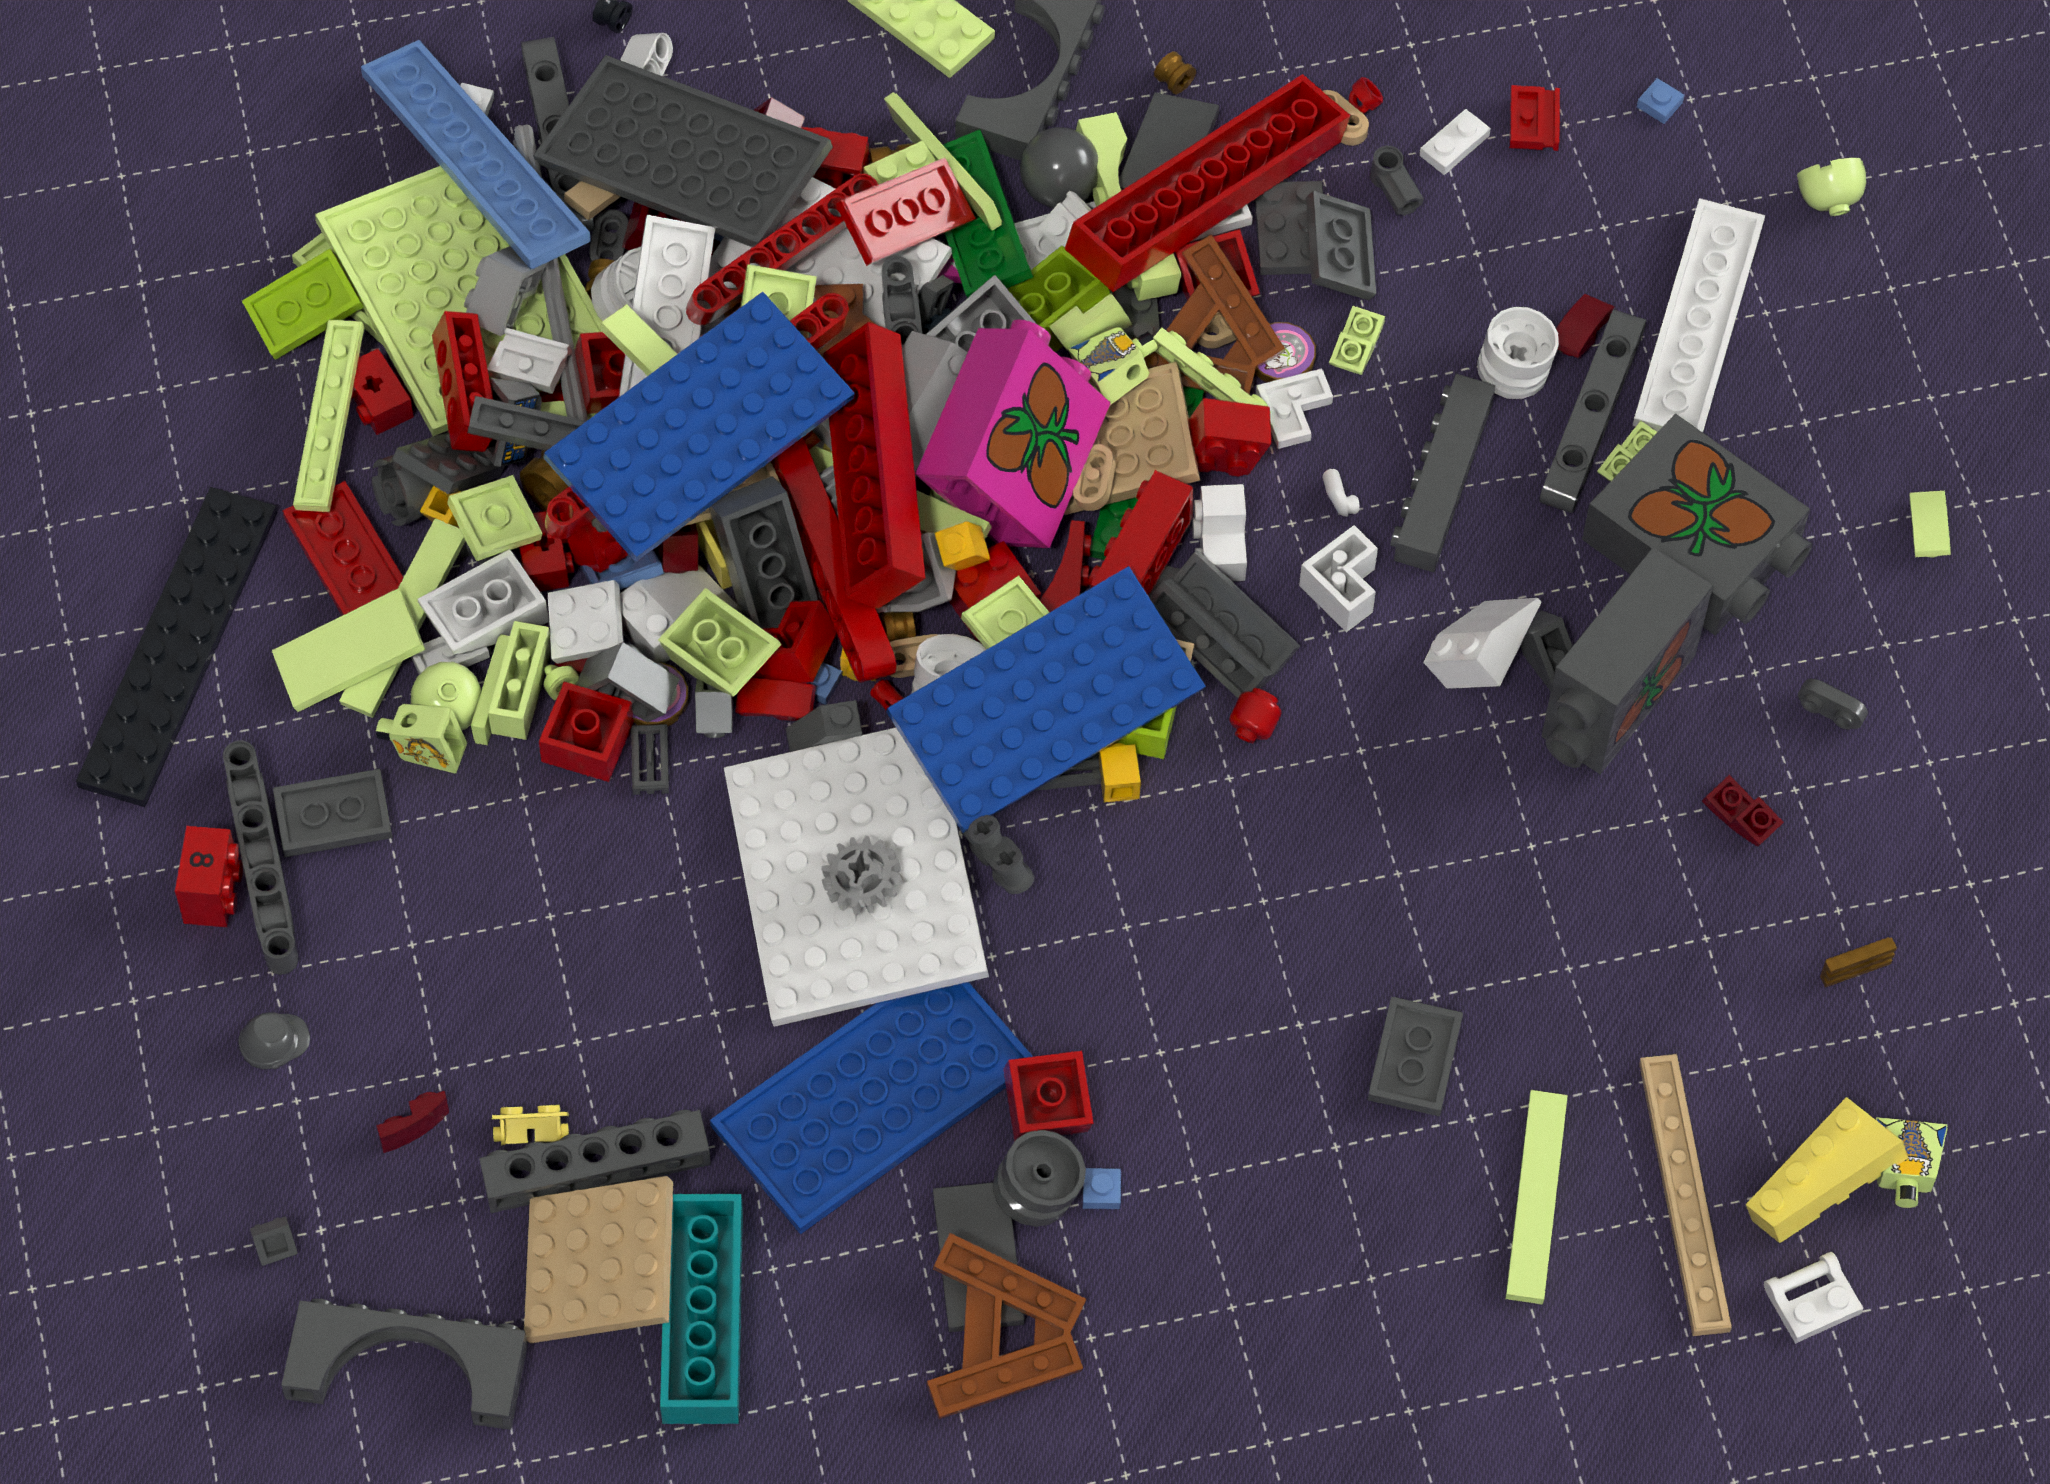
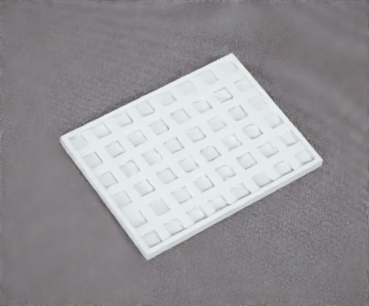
(812, 953)

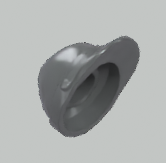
(273, 1040)

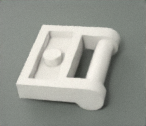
(1818, 1308)

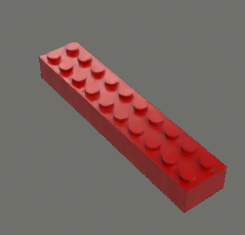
(1206, 183)

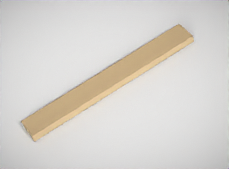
(1685, 1195)

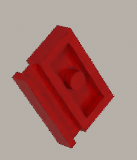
(1534, 117)

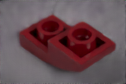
(1580, 325)
(1739, 811)
(426, 1112)

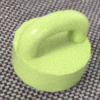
(556, 678)

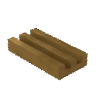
(1858, 961)

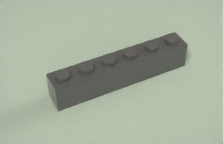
(1443, 473)

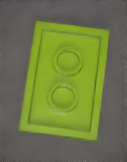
(302, 303)

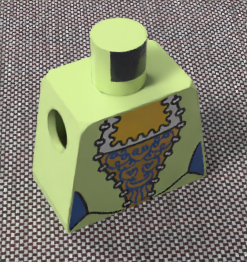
(1115, 361)
(1924, 1150)

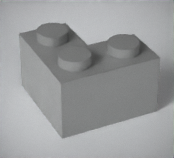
(501, 289)

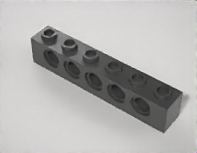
(615, 1167)

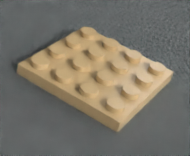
(1148, 433)
(599, 1260)

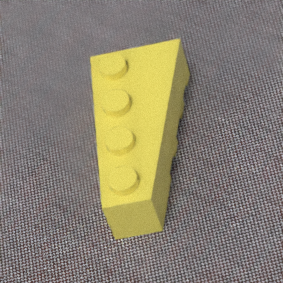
(1824, 1170)

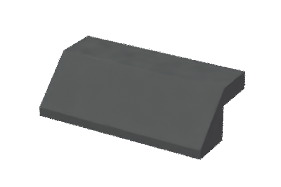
(1227, 628)

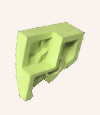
(1078, 327)

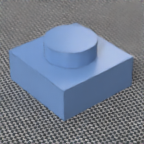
(1660, 101)
(826, 682)
(1102, 1188)

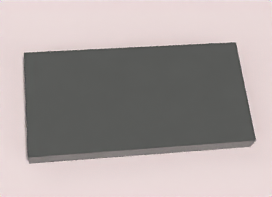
(1165, 132)
(977, 1218)

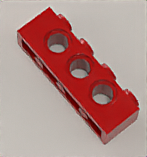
(461, 375)

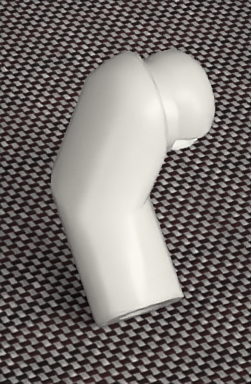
(1336, 493)

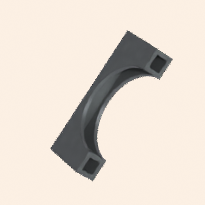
(1015, 120)
(331, 1335)

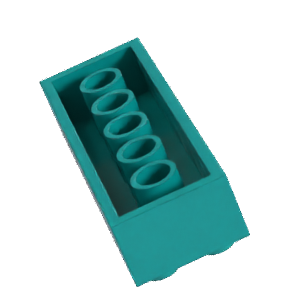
(704, 1312)

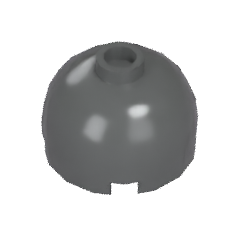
(399, 491)

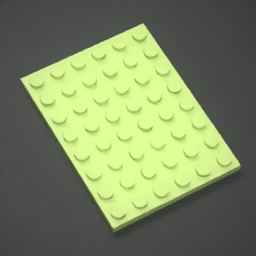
(417, 255)

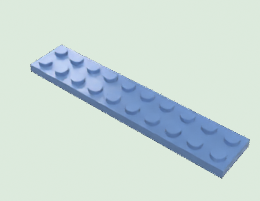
(475, 154)

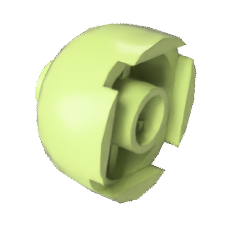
(1833, 186)
(448, 686)

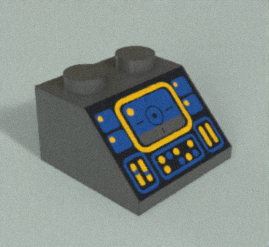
(517, 393)

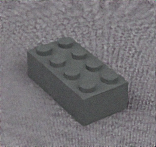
(762, 551)

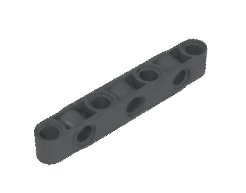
(549, 104)
(901, 307)
(1587, 427)
(260, 857)

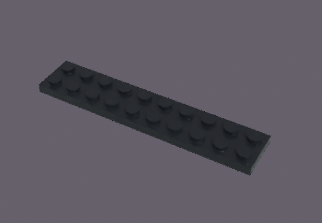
(176, 647)

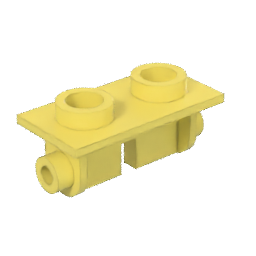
(515, 1125)

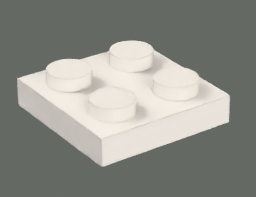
(584, 620)

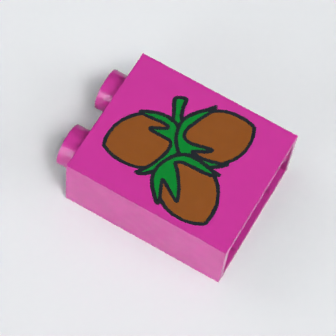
(1014, 434)

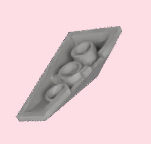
(985, 308)
(929, 377)
(928, 593)

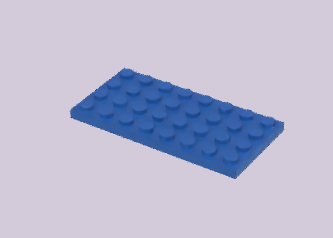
(698, 426)
(1045, 698)
(868, 1098)

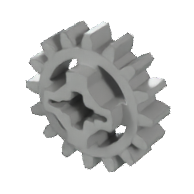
(851, 865)

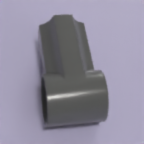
(1396, 181)

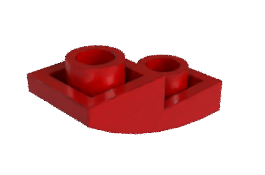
(775, 699)

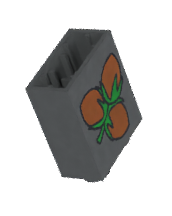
(1706, 515)
(1625, 662)

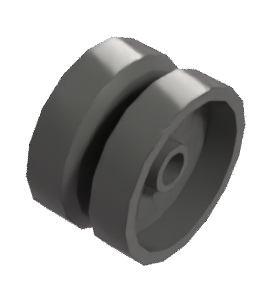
(1039, 1178)

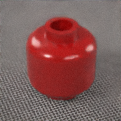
(1255, 715)

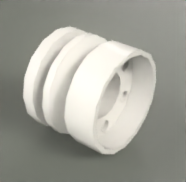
(616, 284)
(1518, 352)
(940, 655)

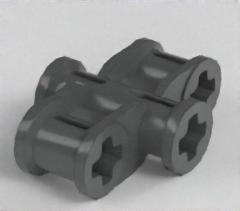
(999, 854)

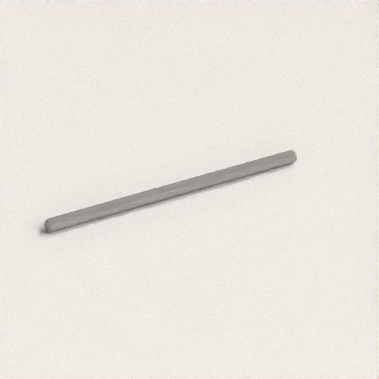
(555, 299)

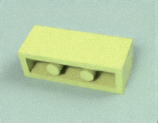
(519, 680)

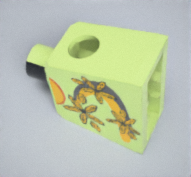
(425, 736)

